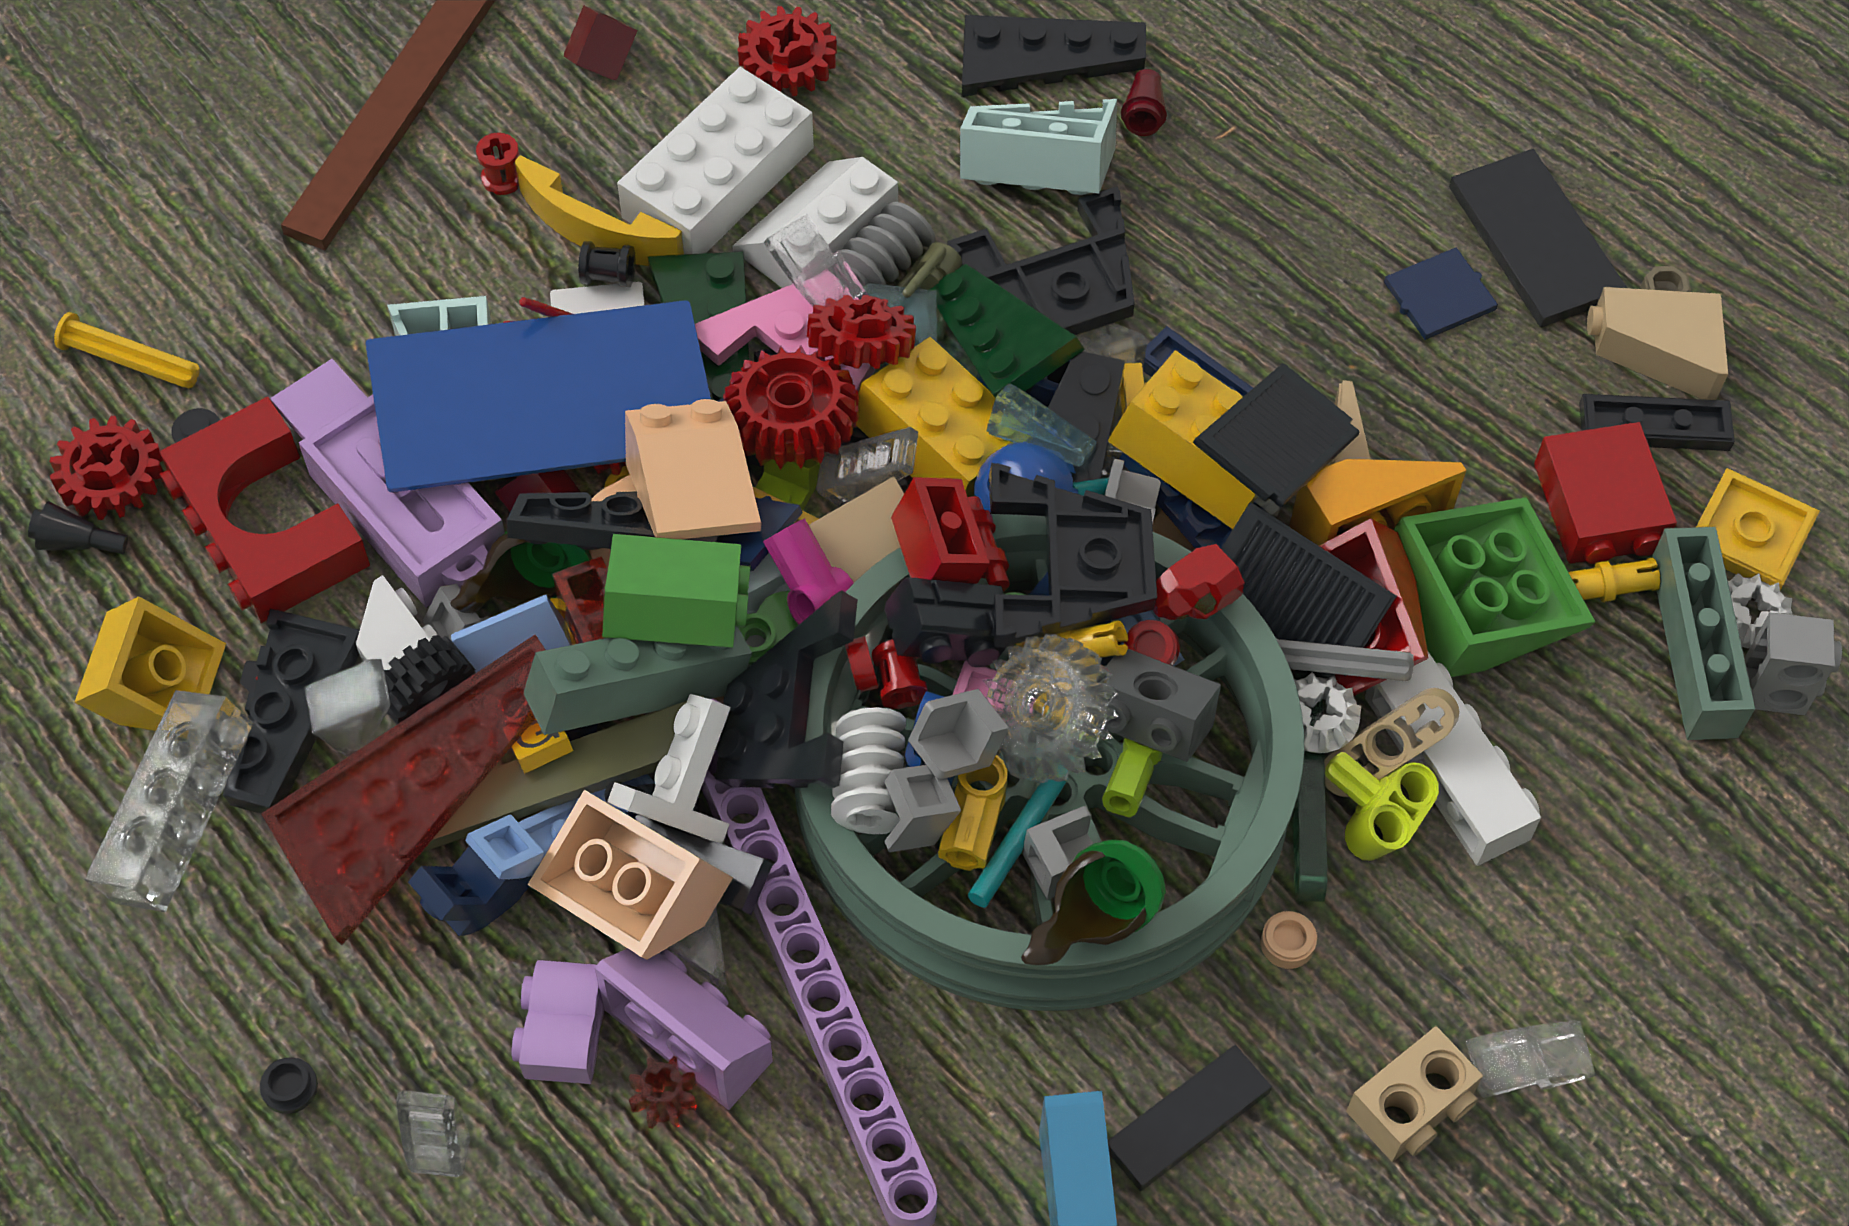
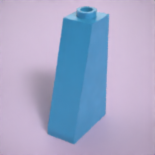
(1076, 1160)

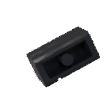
(944, 621)

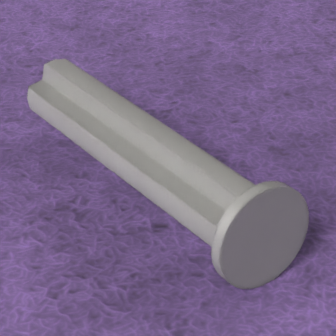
(1348, 660)

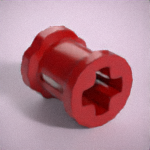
(491, 174)
(899, 677)

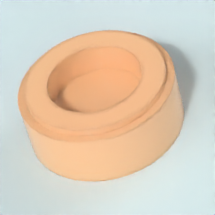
(1288, 939)

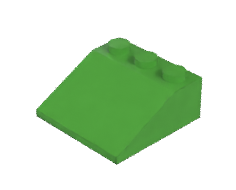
(1489, 584)

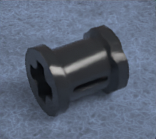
(606, 264)

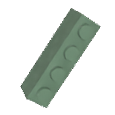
(1702, 634)
(626, 678)

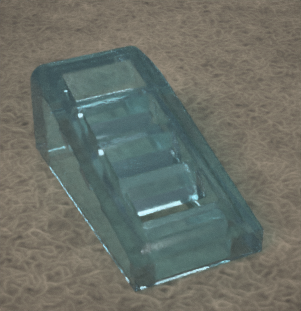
(1024, 419)

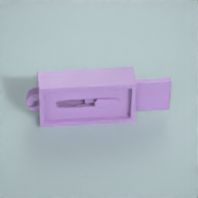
(422, 534)

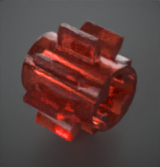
(655, 1080)

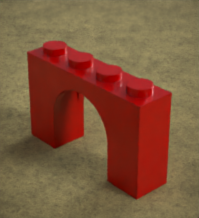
(266, 568)

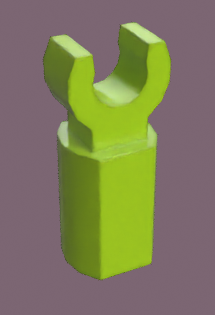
(1130, 778)

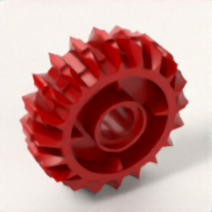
(792, 407)

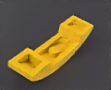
(582, 223)

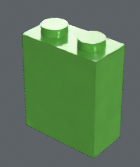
(675, 591)

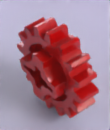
(788, 50)
(861, 331)
(106, 467)

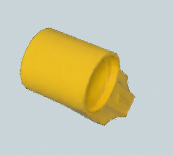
(971, 833)

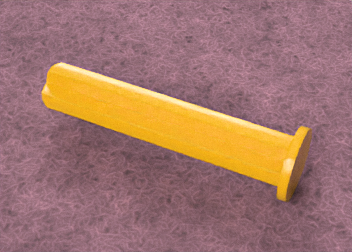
(123, 351)

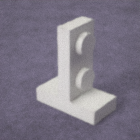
(682, 773)

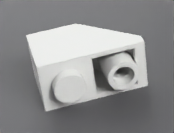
(389, 624)

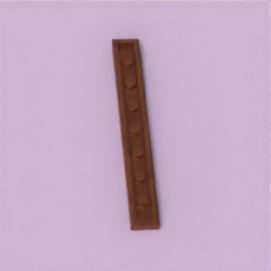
(383, 121)

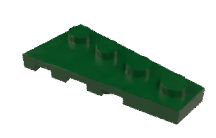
(712, 286)
(1001, 332)

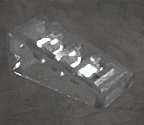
(866, 465)
(432, 1133)

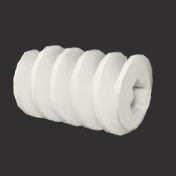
(867, 759)

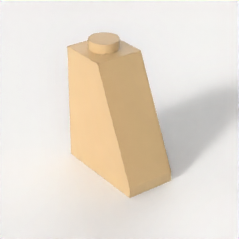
(1663, 336)

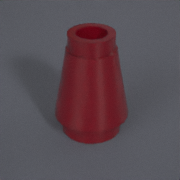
(1144, 104)

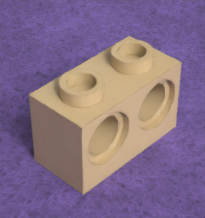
(1406, 1086)

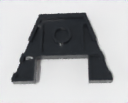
(1071, 285)
(1095, 558)
(770, 708)

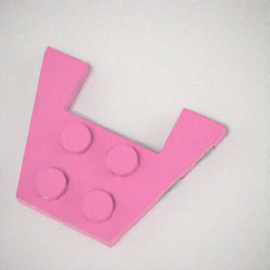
(773, 318)

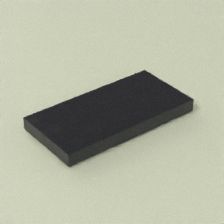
(1535, 236)

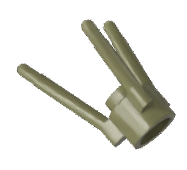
(934, 265)

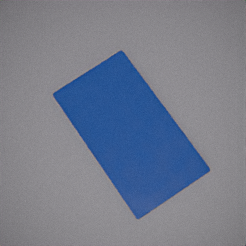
(527, 392)

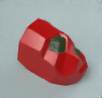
(1198, 585)

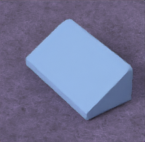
(501, 633)

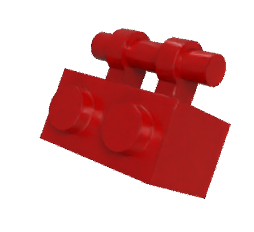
(948, 534)

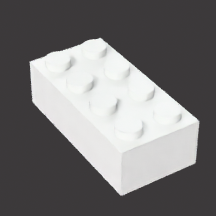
(719, 161)

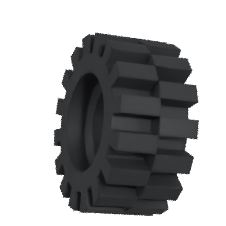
(424, 675)

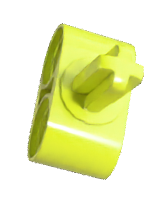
(1383, 804)

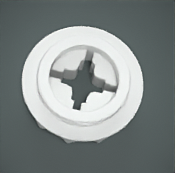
(1768, 599)
(1334, 730)

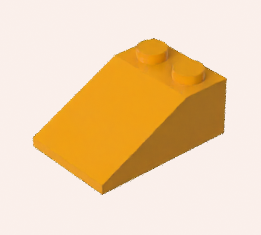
(1375, 489)

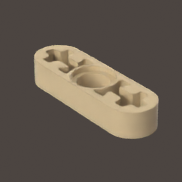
(1412, 710)

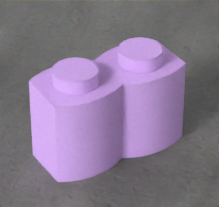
(560, 1023)

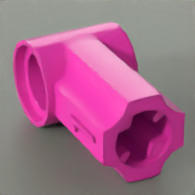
(805, 569)

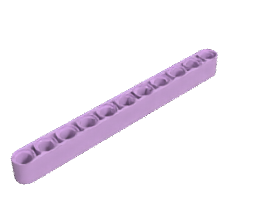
(830, 1028)

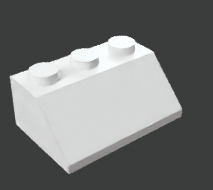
(837, 199)

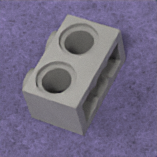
(1791, 662)

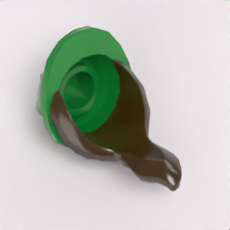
(517, 572)
(1099, 900)

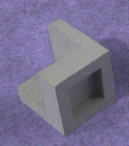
(1132, 487)
(958, 734)
(923, 805)
(1053, 846)

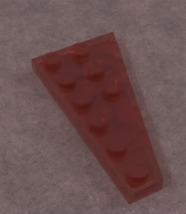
(384, 804)

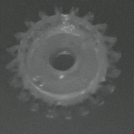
(1077, 712)

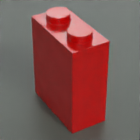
(1604, 492)

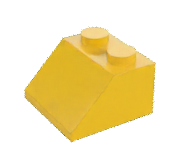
(142, 661)

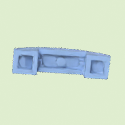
(518, 848)

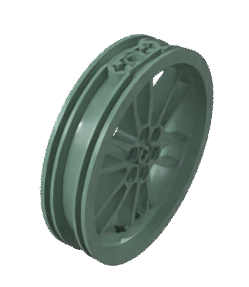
(987, 961)

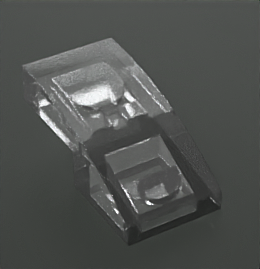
(812, 264)
(1531, 1056)

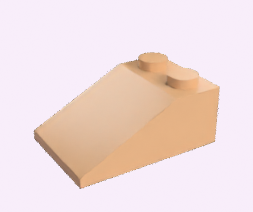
(690, 470)

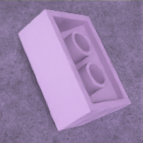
(685, 1022)

